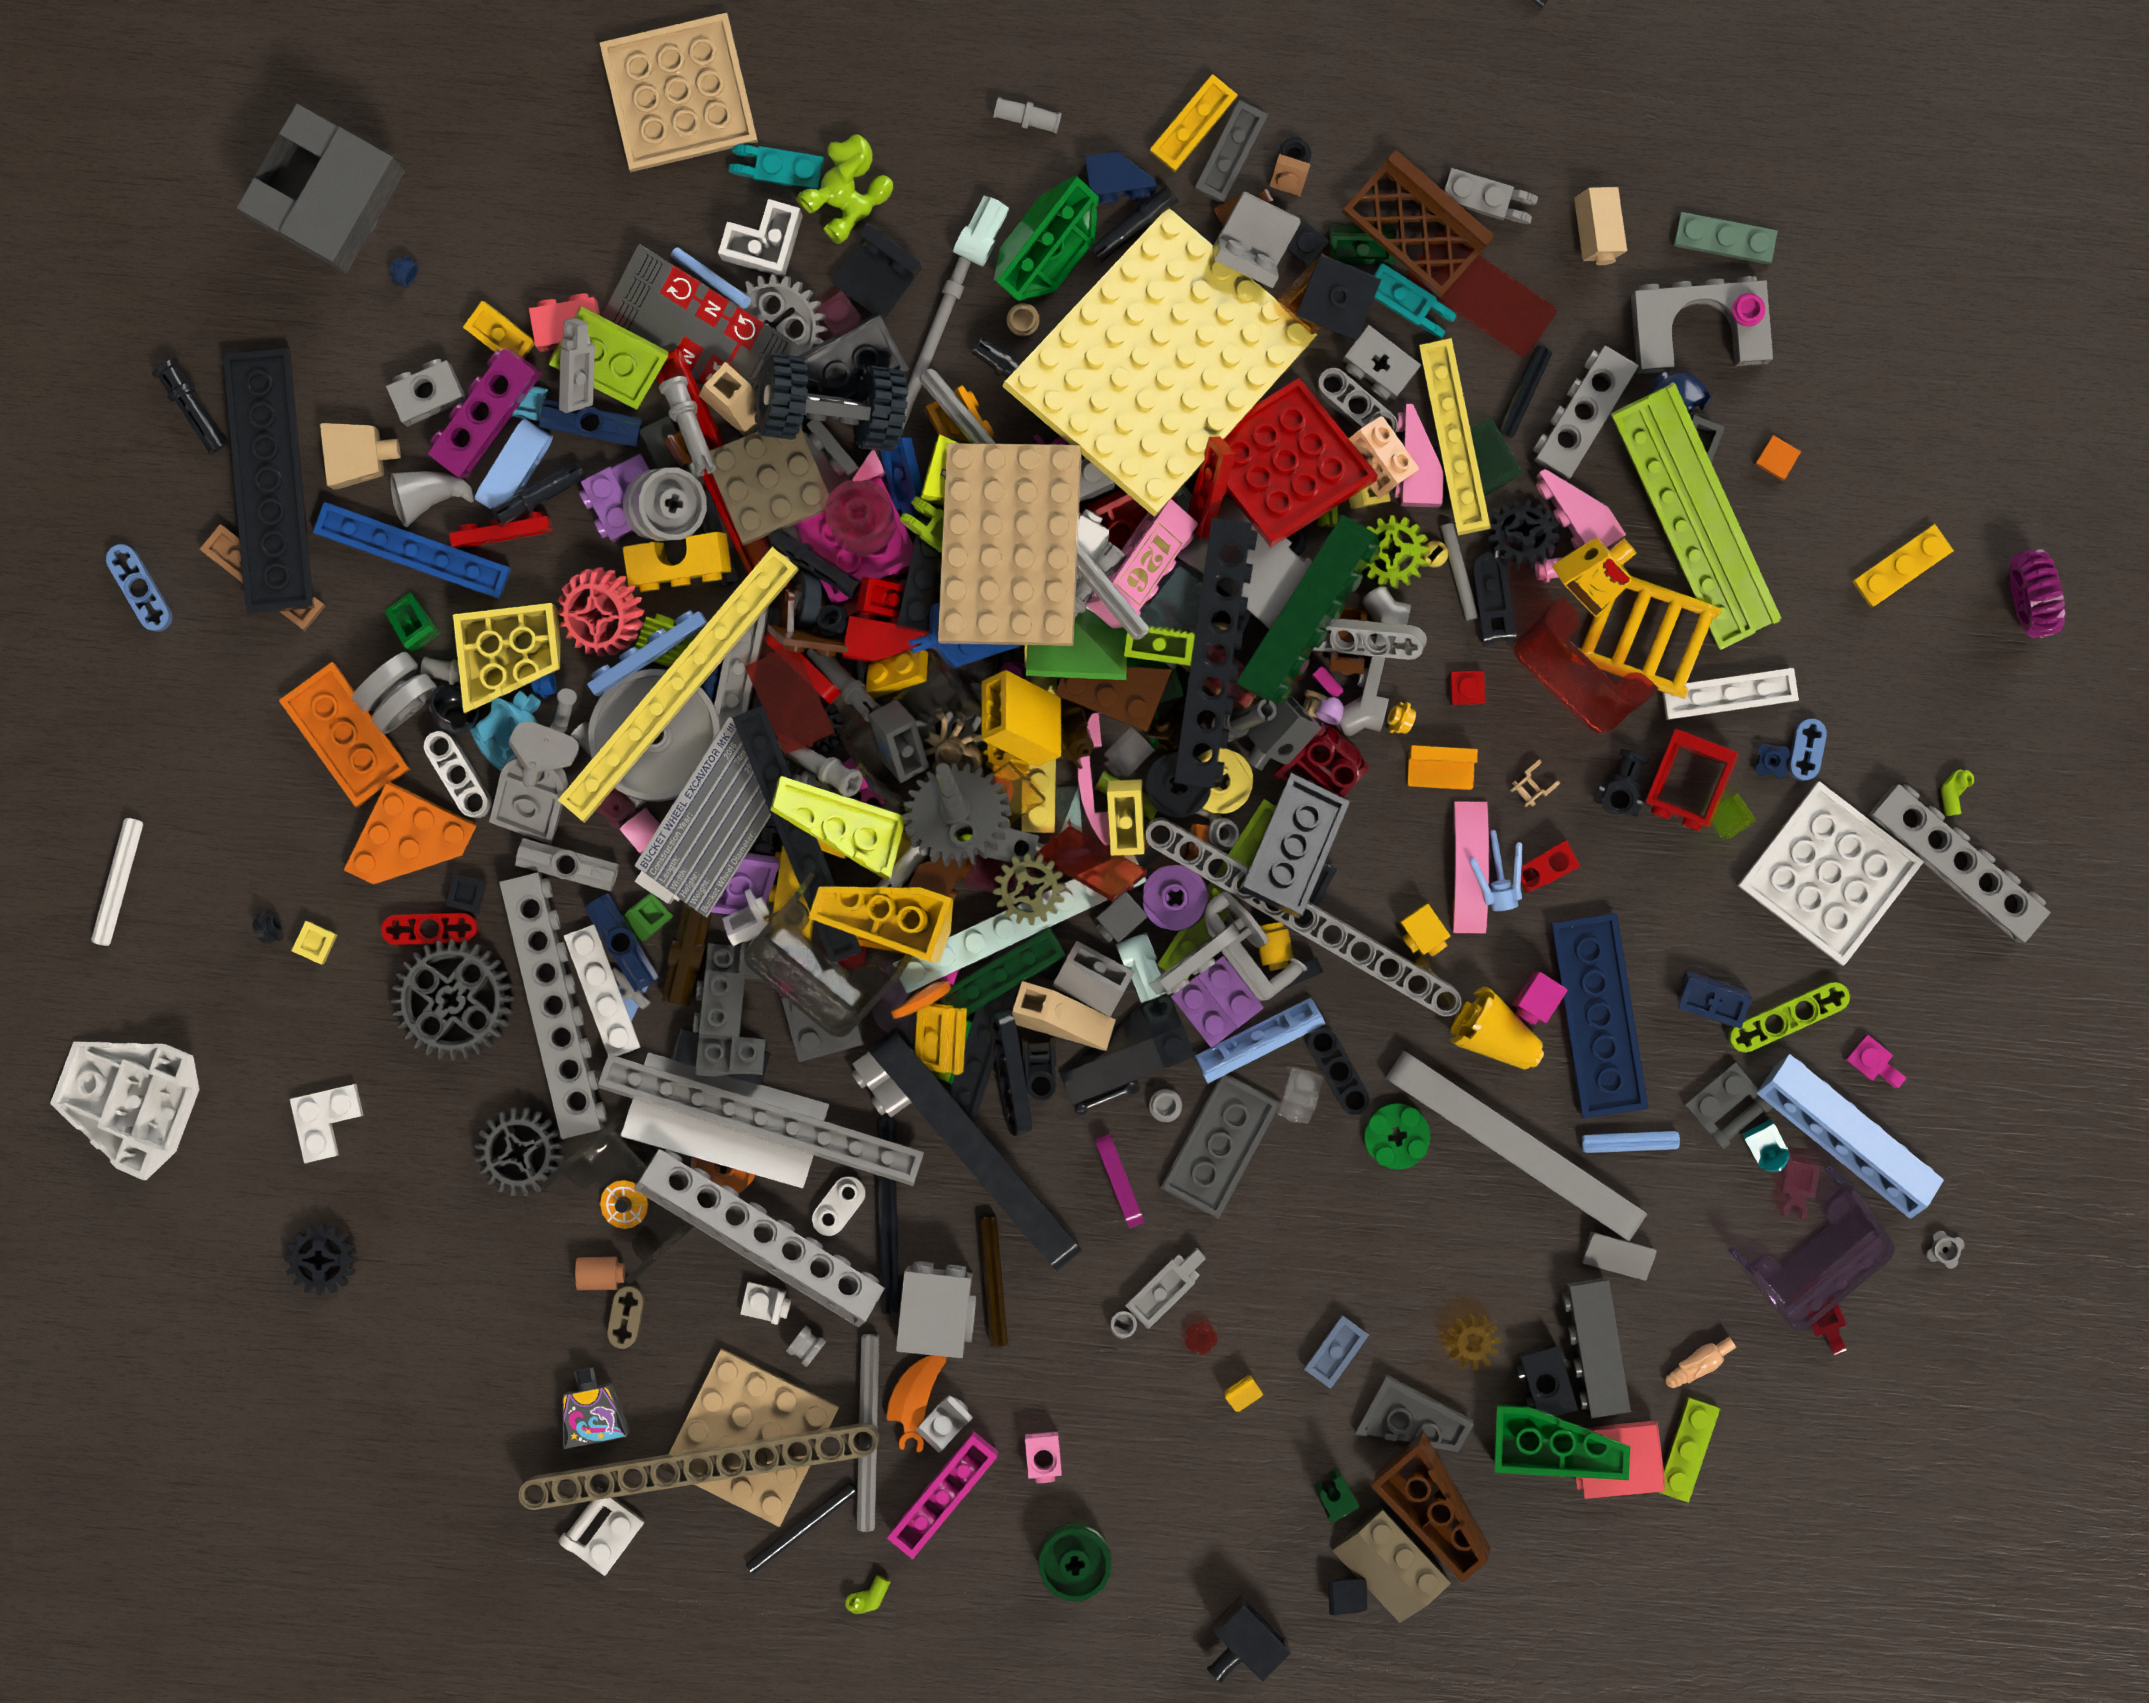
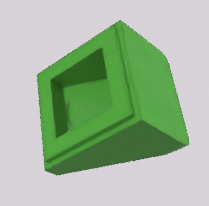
(647, 916)

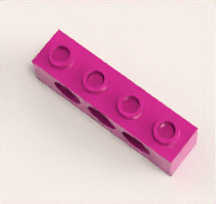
(942, 1494)

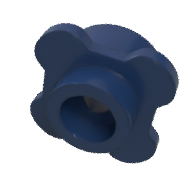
(1765, 767)

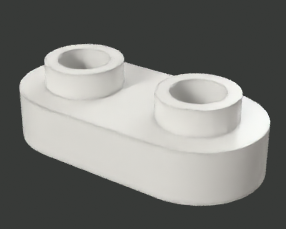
(838, 1205)

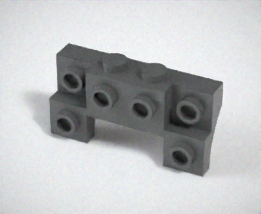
(719, 1023)

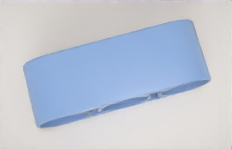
(514, 464)

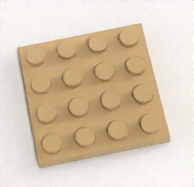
(678, 92)
(747, 1405)

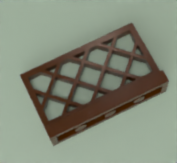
(1437, 204)

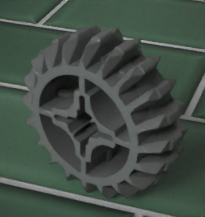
(512, 1138)

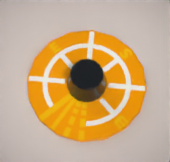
(623, 1205)

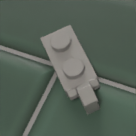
(576, 367)
(1165, 1288)

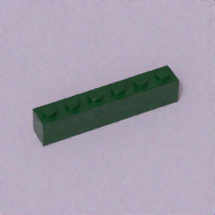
(1309, 612)

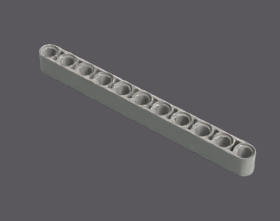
(1313, 930)

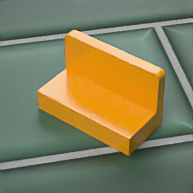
(1441, 767)

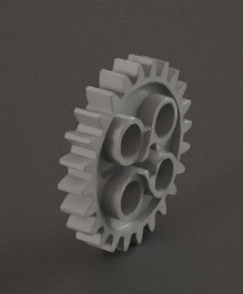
(789, 298)

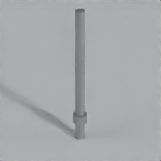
(952, 290)

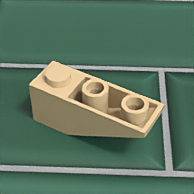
(1061, 1017)

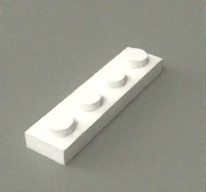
(1733, 694)
(602, 991)

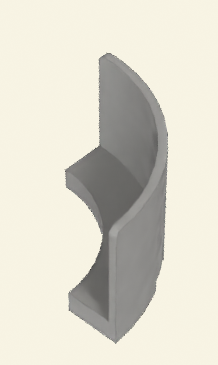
(1274, 570)

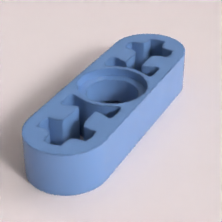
(119, 571)

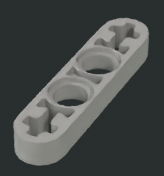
(1363, 644)

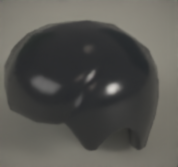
(448, 713)

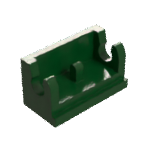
(1337, 1501)

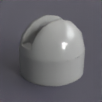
(1126, 1319)

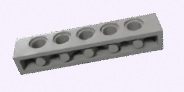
(1889, 816)

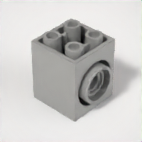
(936, 1310)

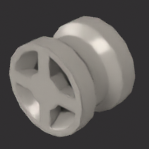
(806, 1346)

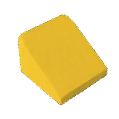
(1243, 1393)

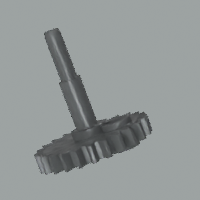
(955, 806)

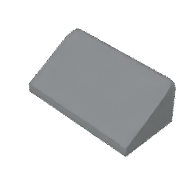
(1618, 1256)

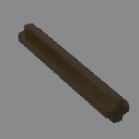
(993, 1281)

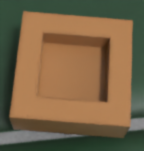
(1289, 175)

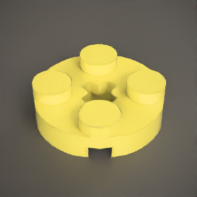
(1238, 785)

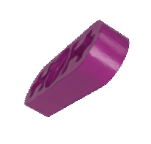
(1119, 1181)

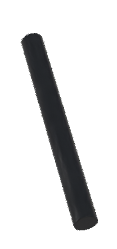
(801, 1528)

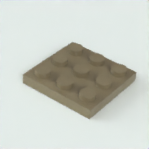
(768, 484)

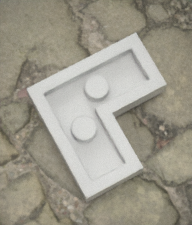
(315, 1117)

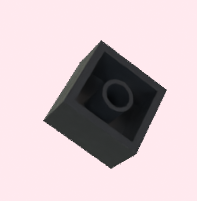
(1248, 1641)

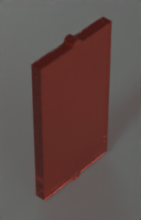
(789, 700)
(1092, 863)

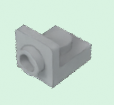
(944, 1422)

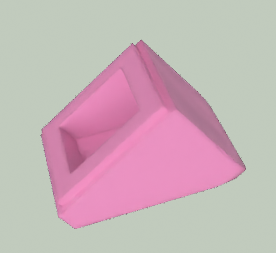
(870, 468)
(640, 829)

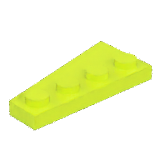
(847, 825)

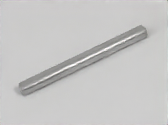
(868, 1414)

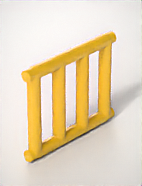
(1676, 603)

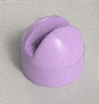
(1330, 710)

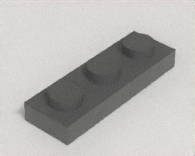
(1231, 151)

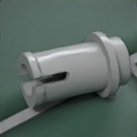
(441, 669)

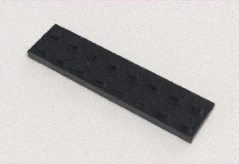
(268, 481)

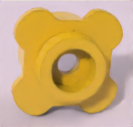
(1401, 718)

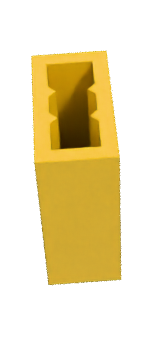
(1021, 718)

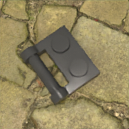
(1720, 1097)

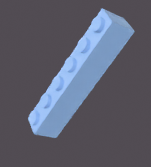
(1850, 1136)

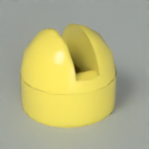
(1441, 558)

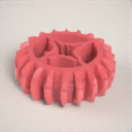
(588, 624)

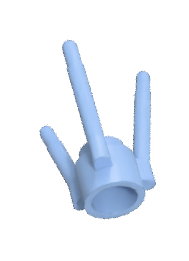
(1502, 895)

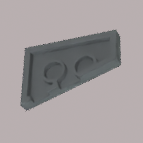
(1405, 1413)

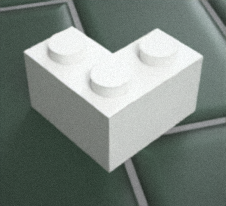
(765, 249)

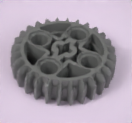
(442, 1013)

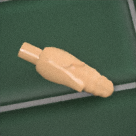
(1700, 1363)

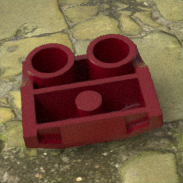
(1327, 762)

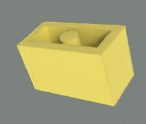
(1126, 817)

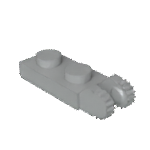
(1487, 196)

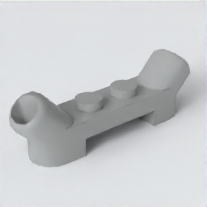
(1368, 709)

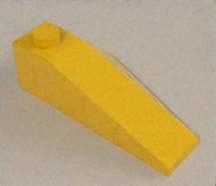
(898, 918)

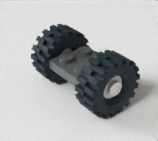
(875, 413)

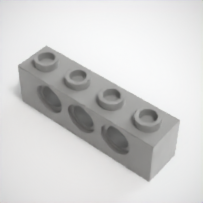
(1617, 372)

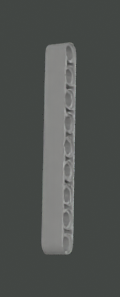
(1516, 1145)

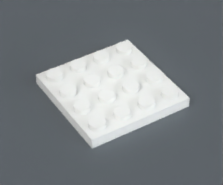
(1830, 873)

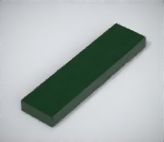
(1005, 972)

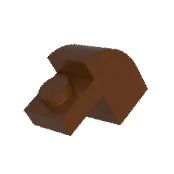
(1348, 663)

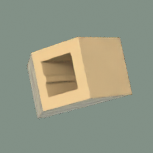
(731, 398)

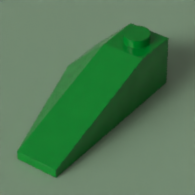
(1548, 1446)

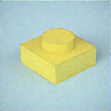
(314, 942)

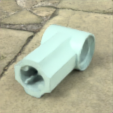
(978, 238)
(1139, 957)

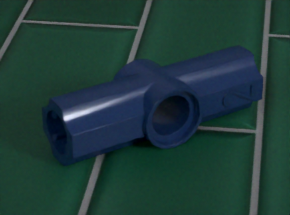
(612, 426)
(609, 924)

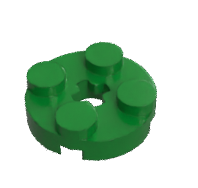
(1386, 1152)

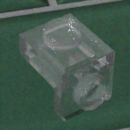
(1300, 1095)

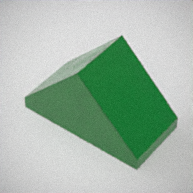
(411, 623)

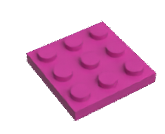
(881, 565)

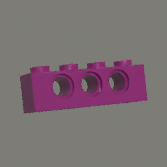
(520, 377)

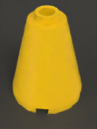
(1496, 1032)

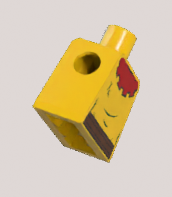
(1596, 573)

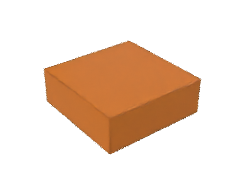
(1777, 457)

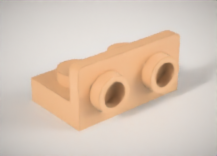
(1384, 454)

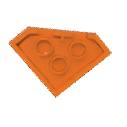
(406, 836)

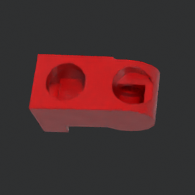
(1548, 867)

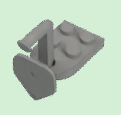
(525, 795)
(1228, 940)

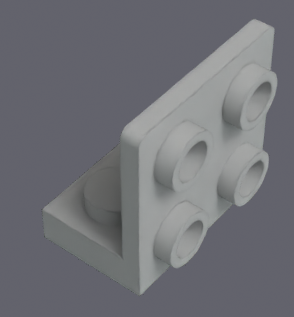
(1255, 238)

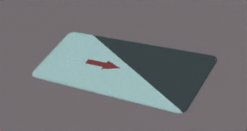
(1068, 808)

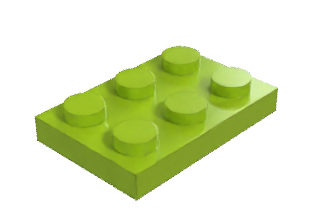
(622, 362)

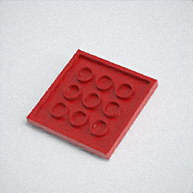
(1292, 463)

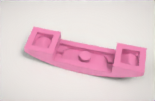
(1098, 821)
(1470, 842)

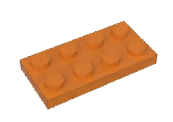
(344, 735)

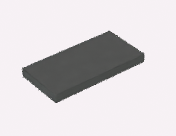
(1220, 1145)

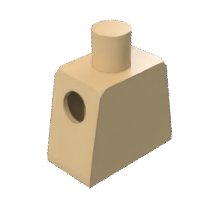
(354, 453)

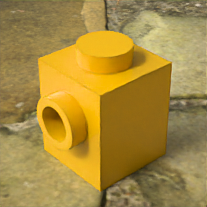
(1424, 931)

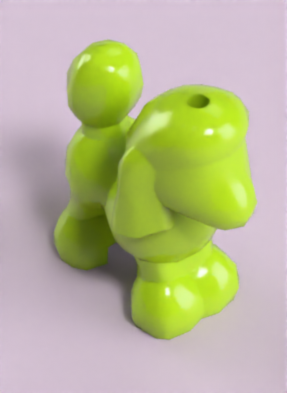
(838, 187)

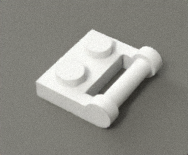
(609, 1539)

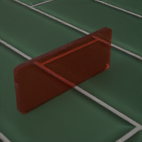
(1490, 299)

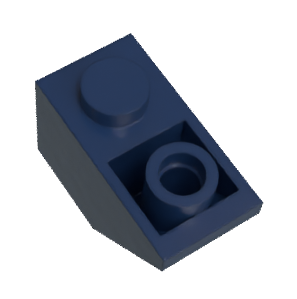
(1116, 177)

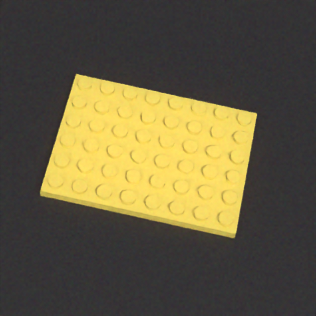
(1159, 361)

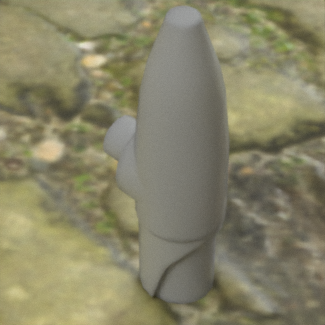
(638, 996)

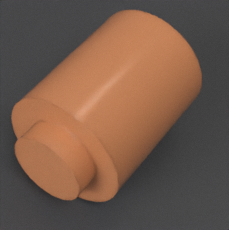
(599, 1273)

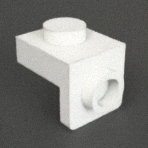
(748, 921)

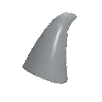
(418, 491)

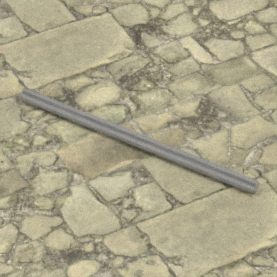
(1085, 565)

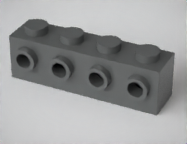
(1597, 1348)

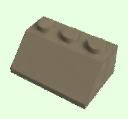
(1391, 1564)

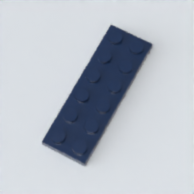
(1599, 1016)

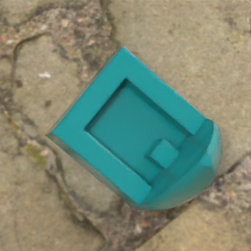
(1767, 1147)

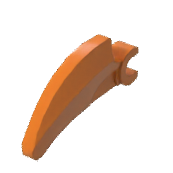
(922, 998)
(911, 1397)

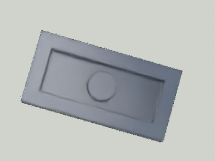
(1336, 1351)

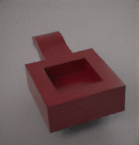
(1829, 1326)

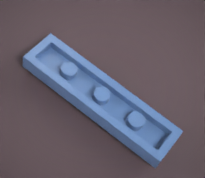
(634, 659)

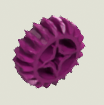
(2037, 593)

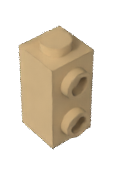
(1600, 225)

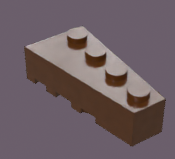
(1431, 1506)

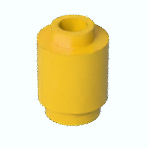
(1278, 949)

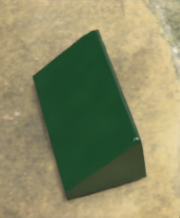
(1355, 247)

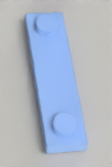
(1259, 1040)

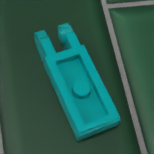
(780, 167)
(1410, 300)

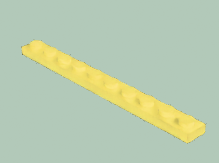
(678, 684)

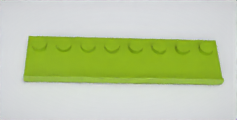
(1696, 514)

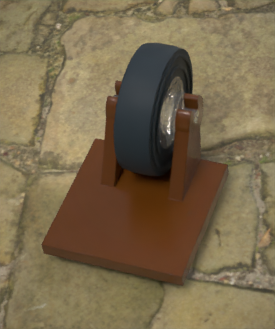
(800, 612)

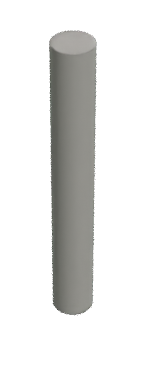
(1459, 572)

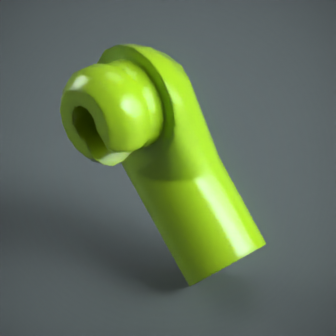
(1953, 788)
(870, 1599)

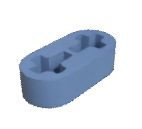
(1799, 748)

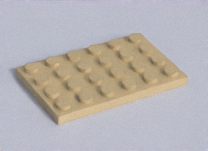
(1010, 544)

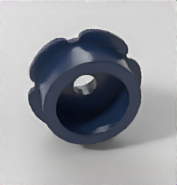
(403, 271)

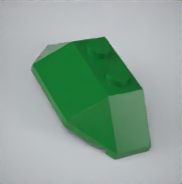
(1048, 241)

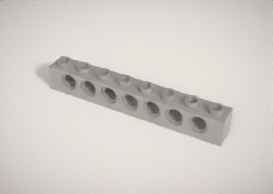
(515, 895)
(741, 1239)

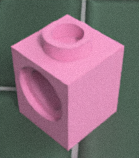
(1047, 1442)

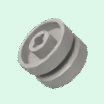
(664, 504)
(394, 692)

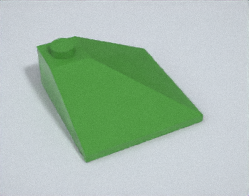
(1095, 653)

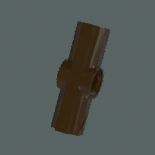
(686, 956)

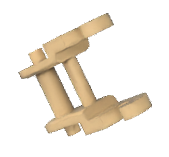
(1518, 786)

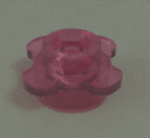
(616, 817)

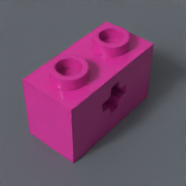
(1538, 998)

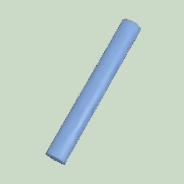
(710, 278)

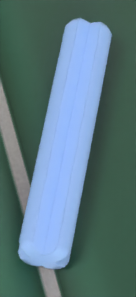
(1630, 1142)

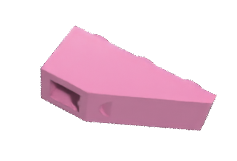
(1425, 485)
(1579, 511)

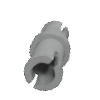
(1027, 115)

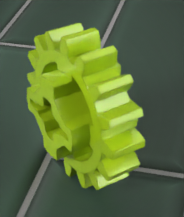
(1408, 551)

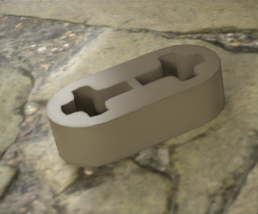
(634, 1317)

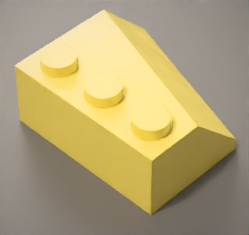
(505, 650)

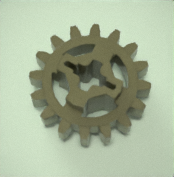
(1036, 902)

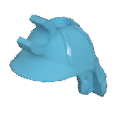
(494, 731)

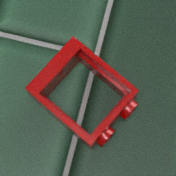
(1702, 748)

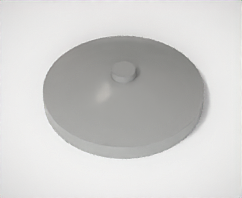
(673, 755)

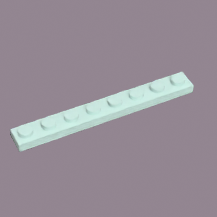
(998, 934)

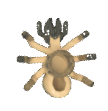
(949, 749)

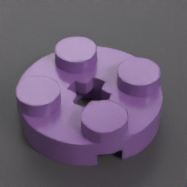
(1157, 897)

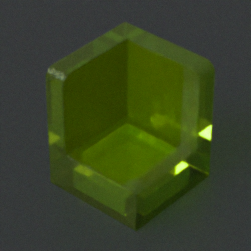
(1732, 816)

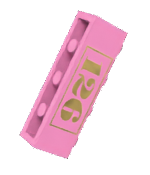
(1148, 557)

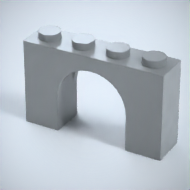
(1656, 308)

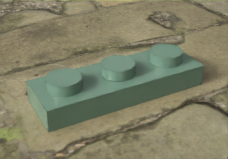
(1725, 238)

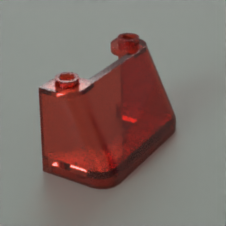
(1573, 676)

